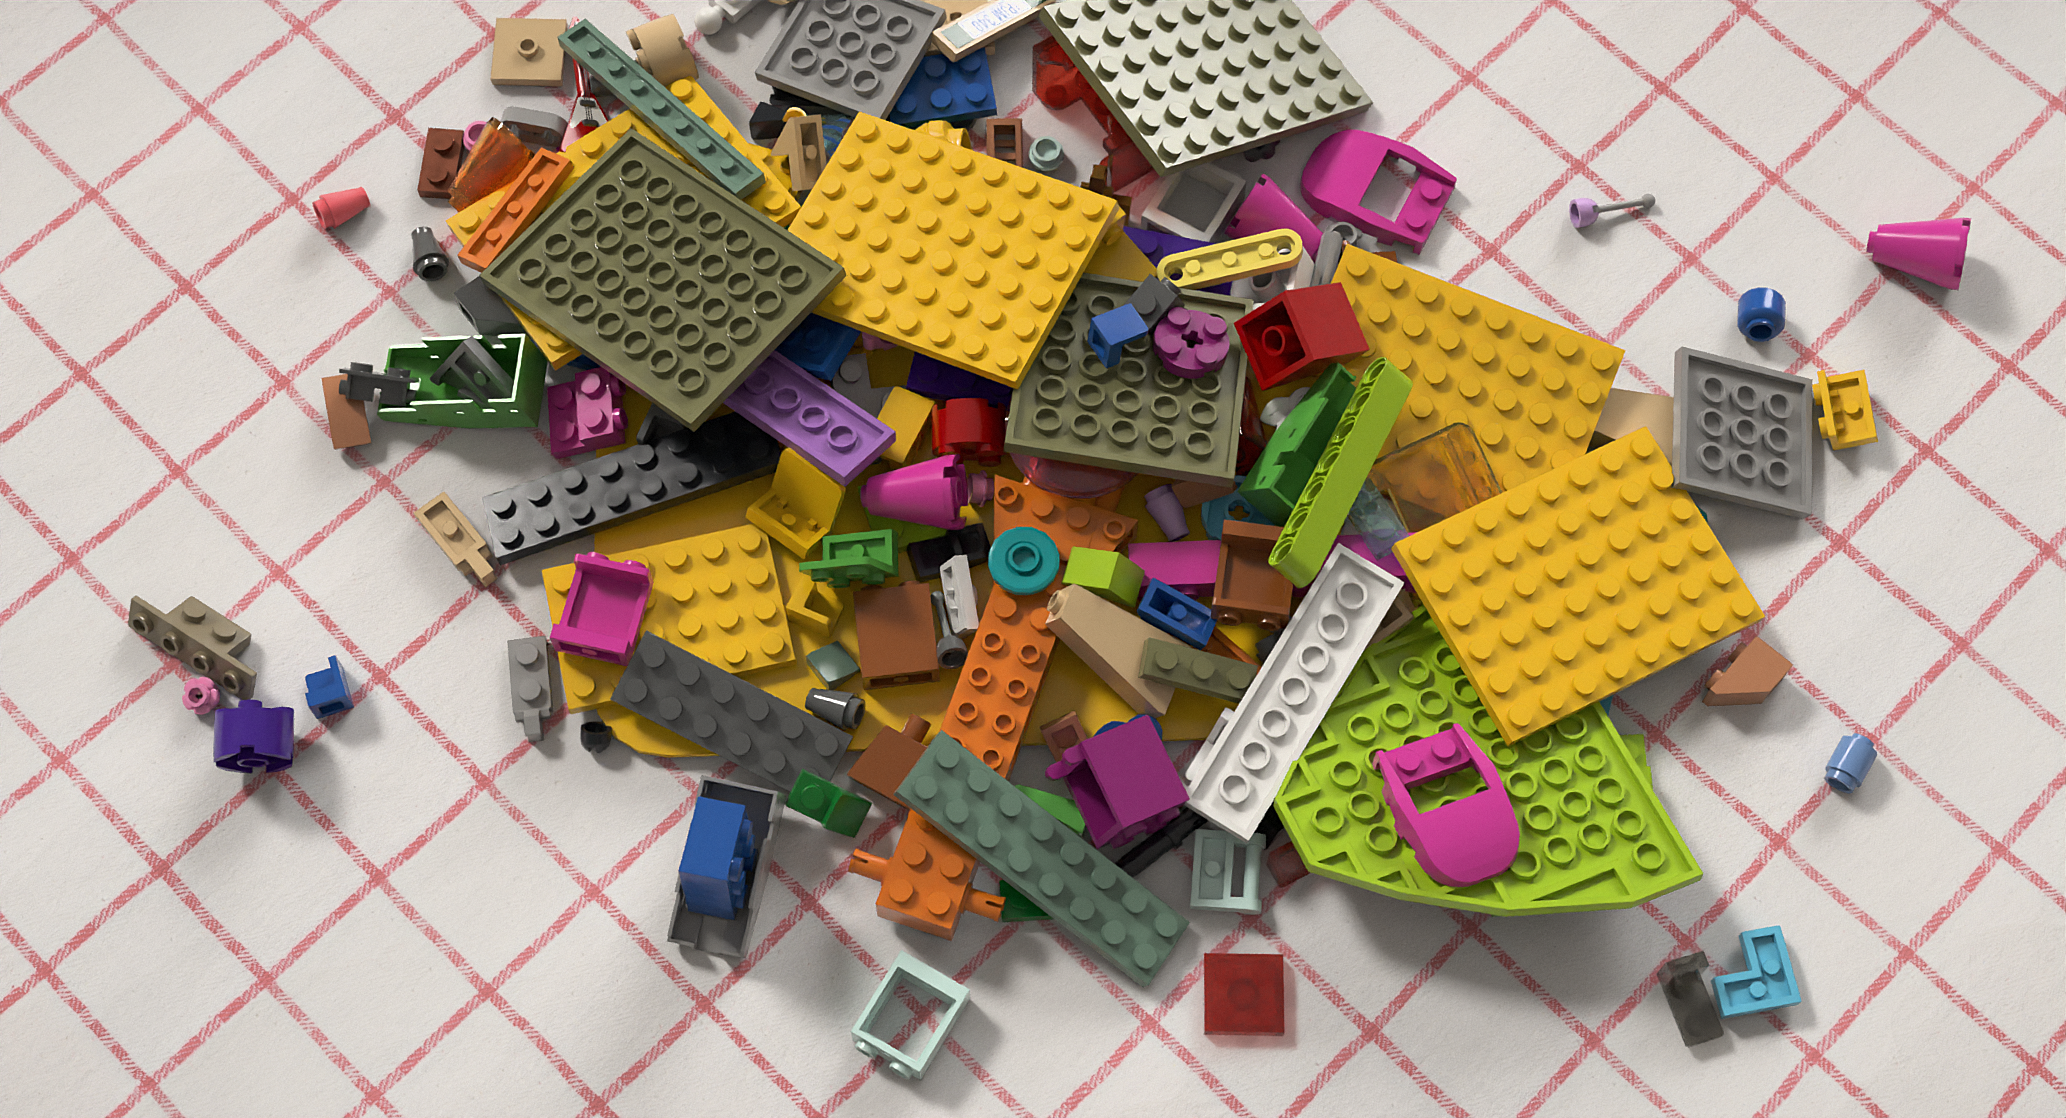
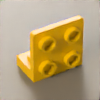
(1119, 256)

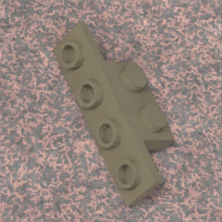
(199, 639)

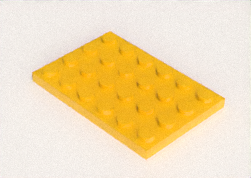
(707, 597)

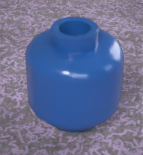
(1761, 314)

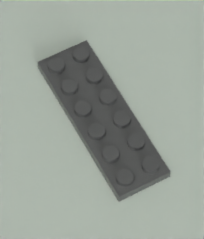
(728, 714)

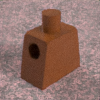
(891, 758)

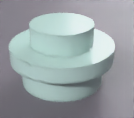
(1046, 153)

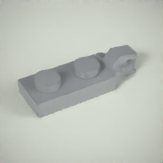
(530, 684)

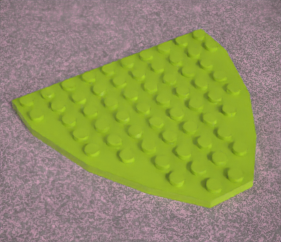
(1580, 801)

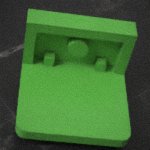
(855, 557)

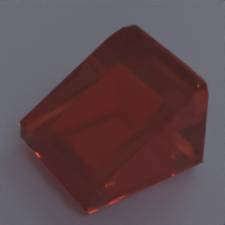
(1286, 865)

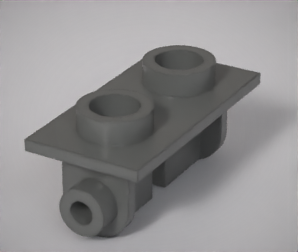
(363, 381)

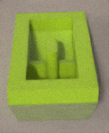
(1104, 574)

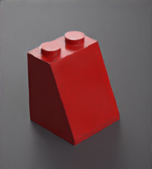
(1300, 334)

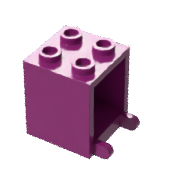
(1122, 782)

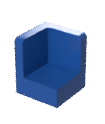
(1113, 330)
(328, 690)

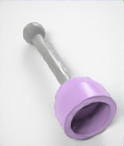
(1586, 211)

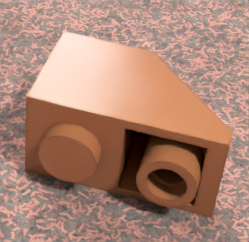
(1750, 678)

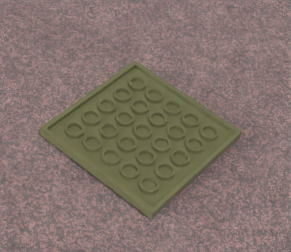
(1135, 411)

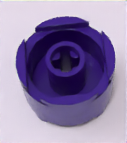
(253, 737)

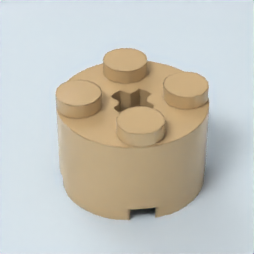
(663, 50)

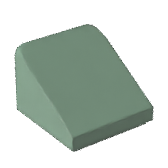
(832, 665)

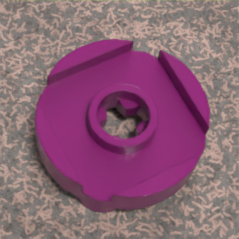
(1191, 325)

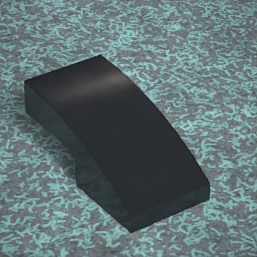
(930, 554)

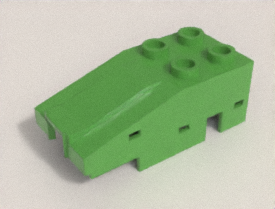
(440, 403)
(1297, 445)

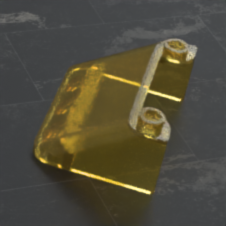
(1435, 478)

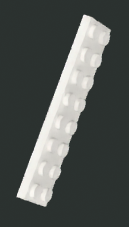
(1292, 692)

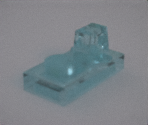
(1375, 521)

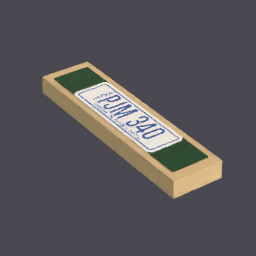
(985, 26)

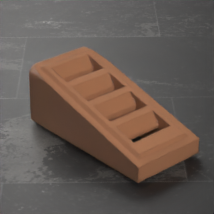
(1005, 126)

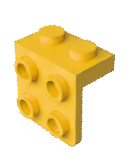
(798, 505)

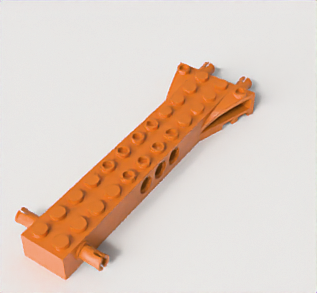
(991, 707)

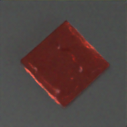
(1243, 994)

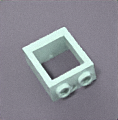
(931, 981)

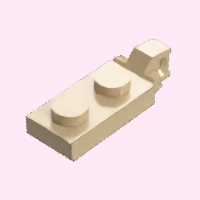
(456, 537)

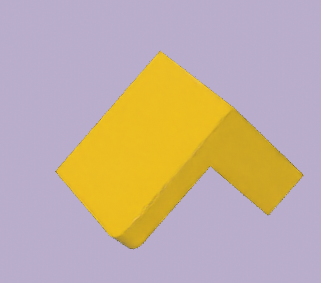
(813, 609)

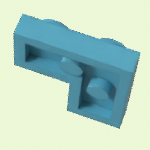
(1769, 977)

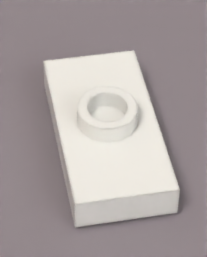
(959, 596)

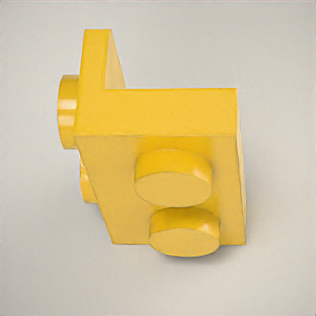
(1846, 409)

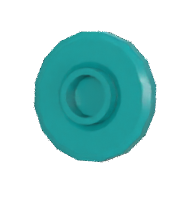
(1023, 560)

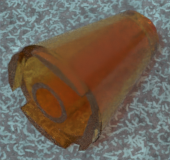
(490, 165)

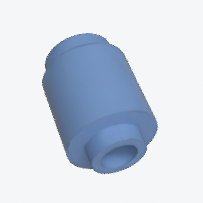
(1850, 763)

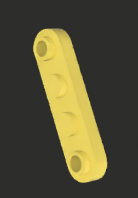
(1232, 259)

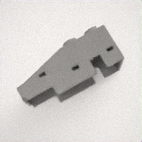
(722, 934)

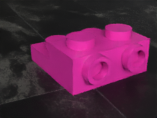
(586, 413)

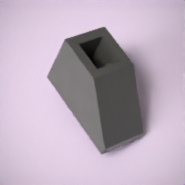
(486, 310)

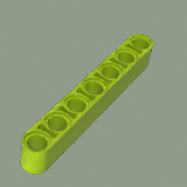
(1340, 473)

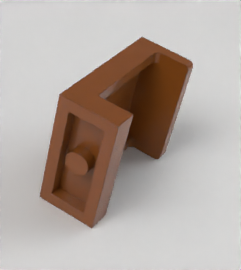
(1245, 581)
(896, 635)

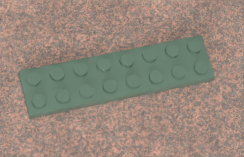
(1042, 858)

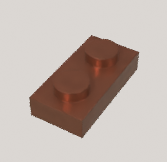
(440, 162)

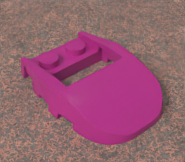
(1343, 171)
(1462, 839)

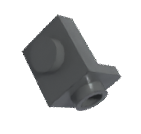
(1155, 300)

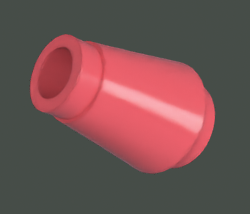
(340, 206)

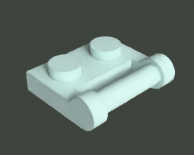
(1214, 872)

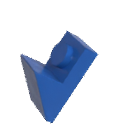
(1176, 614)

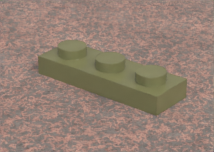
(1196, 670)

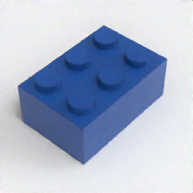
(717, 858)

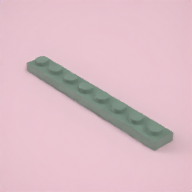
(661, 110)

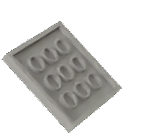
(851, 52)
(1742, 433)

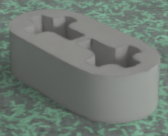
(535, 125)

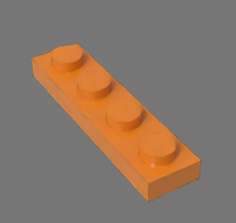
(516, 209)

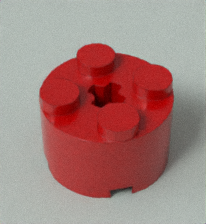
(969, 430)

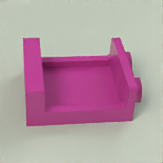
(603, 609)

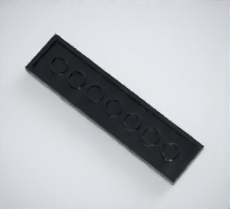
(628, 485)

